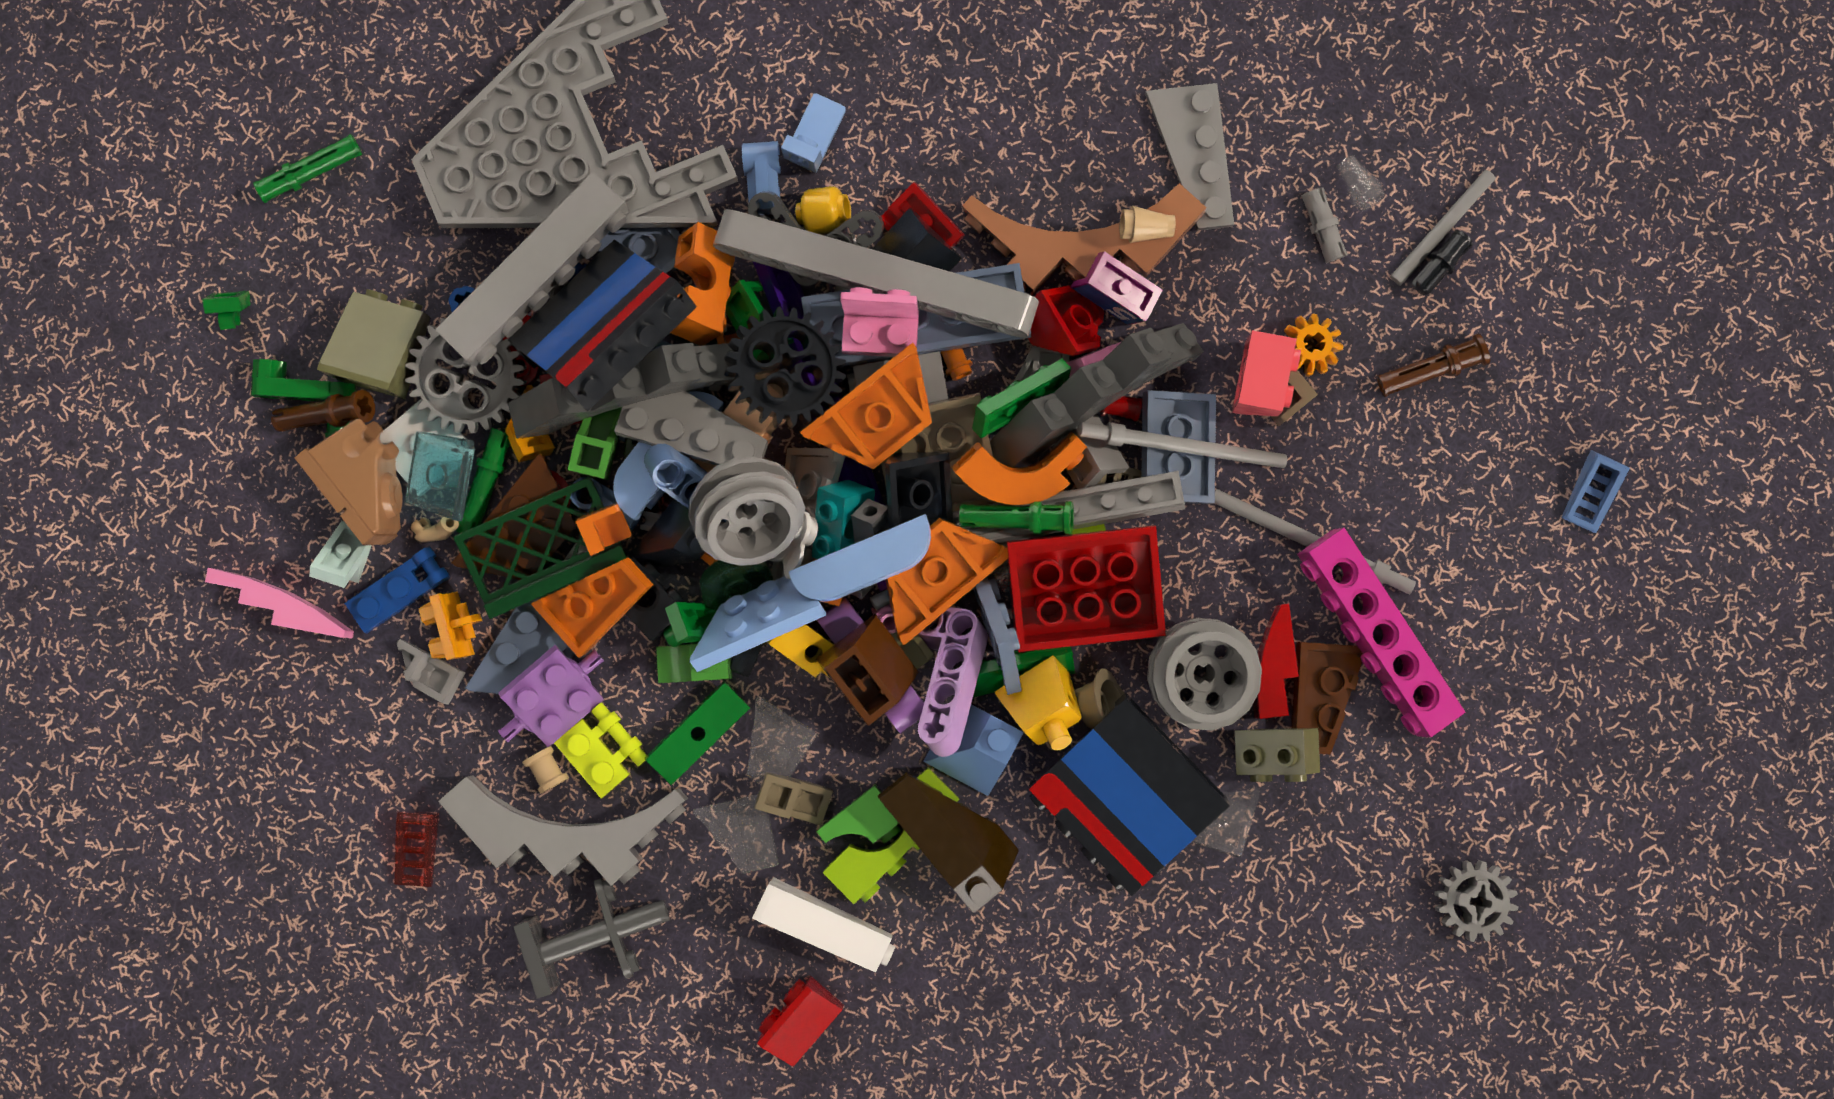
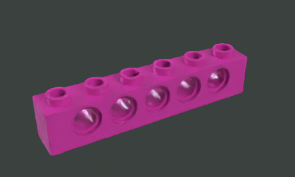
(1439, 703)

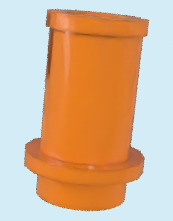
(956, 364)

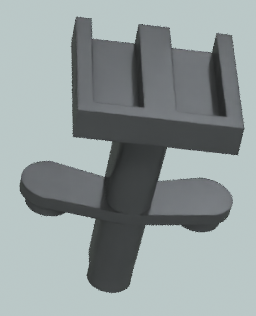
(542, 953)

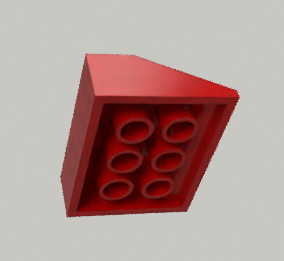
(1086, 588)

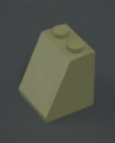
(375, 343)

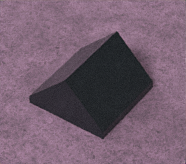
(918, 242)
(918, 486)

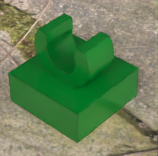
(227, 306)

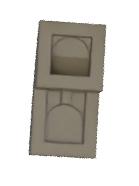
(793, 798)

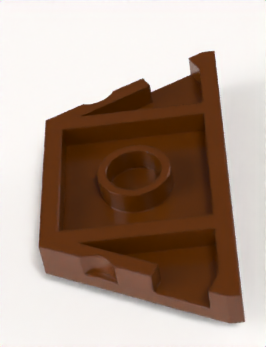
(532, 485)

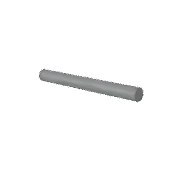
(1443, 227)

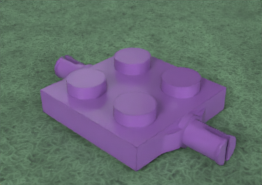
(551, 696)

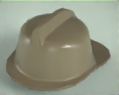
(1098, 697)

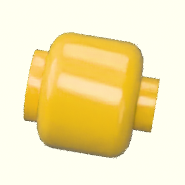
(823, 209)

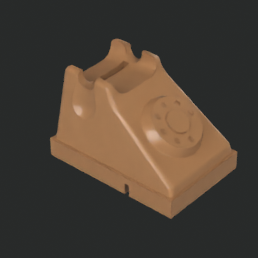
(360, 478)

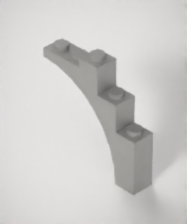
(504, 831)

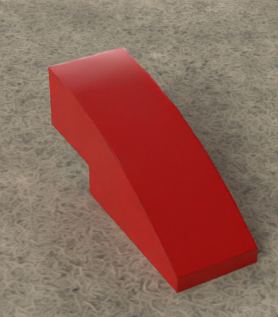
(1277, 663)

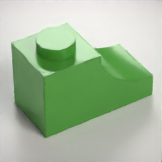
(675, 666)
(863, 817)

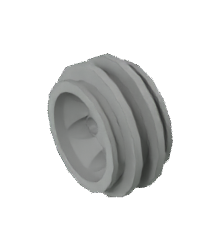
(759, 507)
(1233, 698)

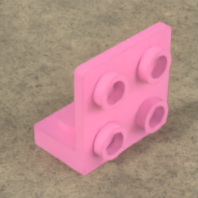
(878, 322)

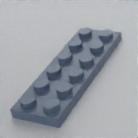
(934, 331)

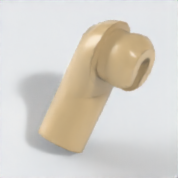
(440, 531)

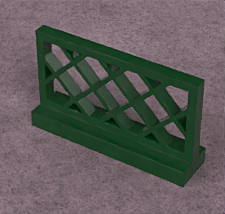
(546, 579)

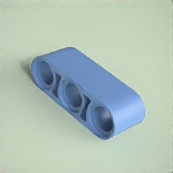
(677, 476)

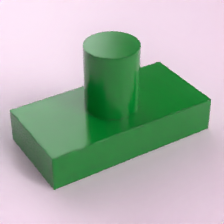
(687, 622)

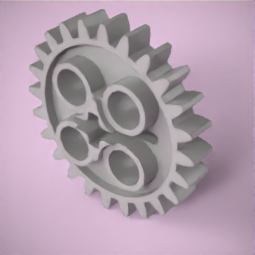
(454, 404)

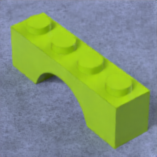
(859, 869)

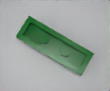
(1000, 409)

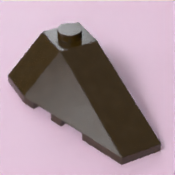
(961, 844)

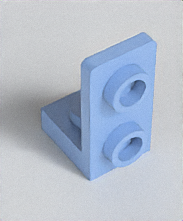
(814, 133)

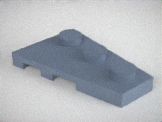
(1002, 639)

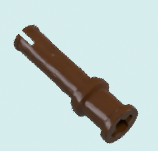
(1448, 361)
(335, 410)

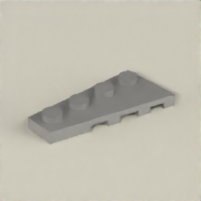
(689, 428)

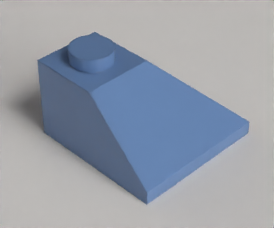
(982, 752)

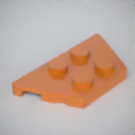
(877, 414)
(946, 573)

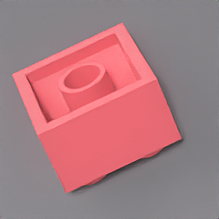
(1265, 375)

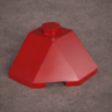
(1066, 322)

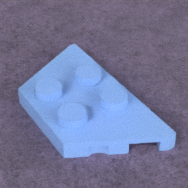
(753, 620)

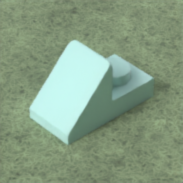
(340, 558)

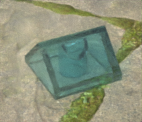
(440, 474)

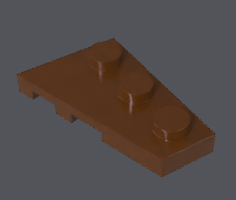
(1323, 688)

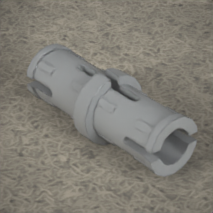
(1324, 225)

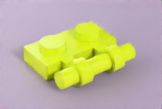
(591, 755)

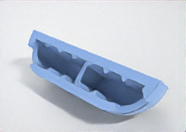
(632, 482)
(864, 562)

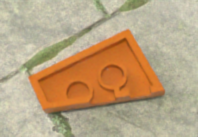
(593, 604)

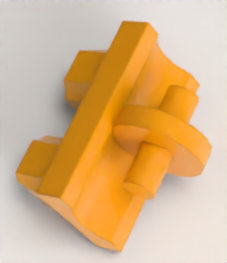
(453, 625)

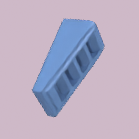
(1588, 473)

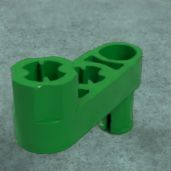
(271, 382)

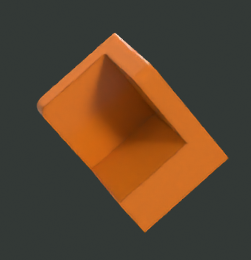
(603, 528)

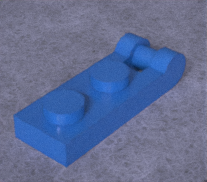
(396, 590)

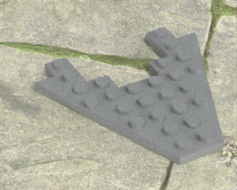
(534, 139)

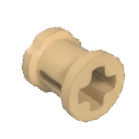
(545, 769)

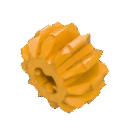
(1319, 357)

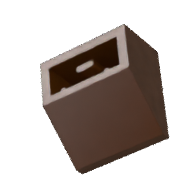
(869, 669)

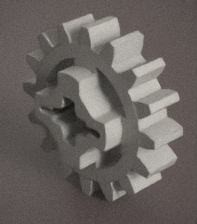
(1478, 885)

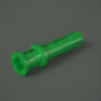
(1033, 517)

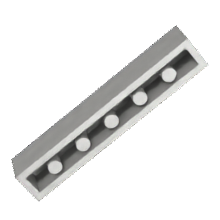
(534, 270)

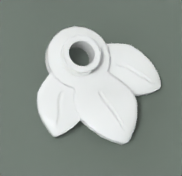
(794, 554)

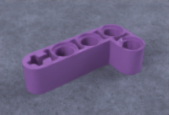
(838, 624)

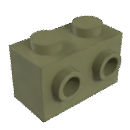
(1277, 752)

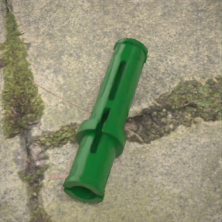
(307, 168)
(485, 479)

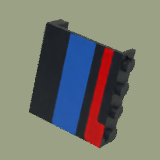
(603, 323)
(1128, 796)

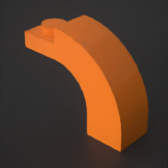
(1021, 484)

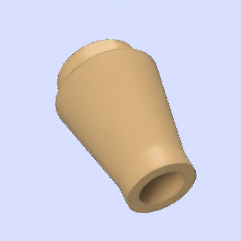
(1143, 224)

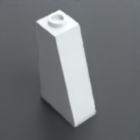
(823, 925)

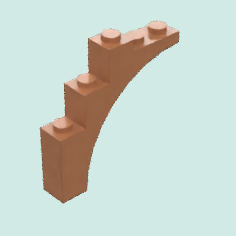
(1044, 251)

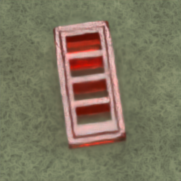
(403, 820)

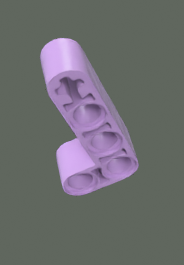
(944, 724)

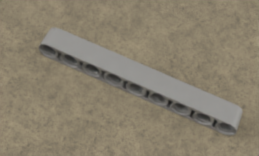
(859, 266)

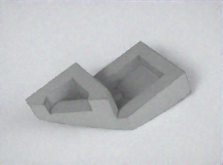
(430, 675)

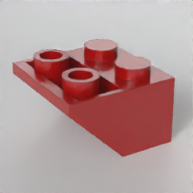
(800, 1022)

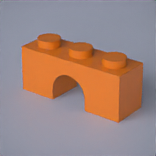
(711, 275)

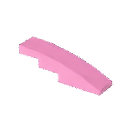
(288, 608)

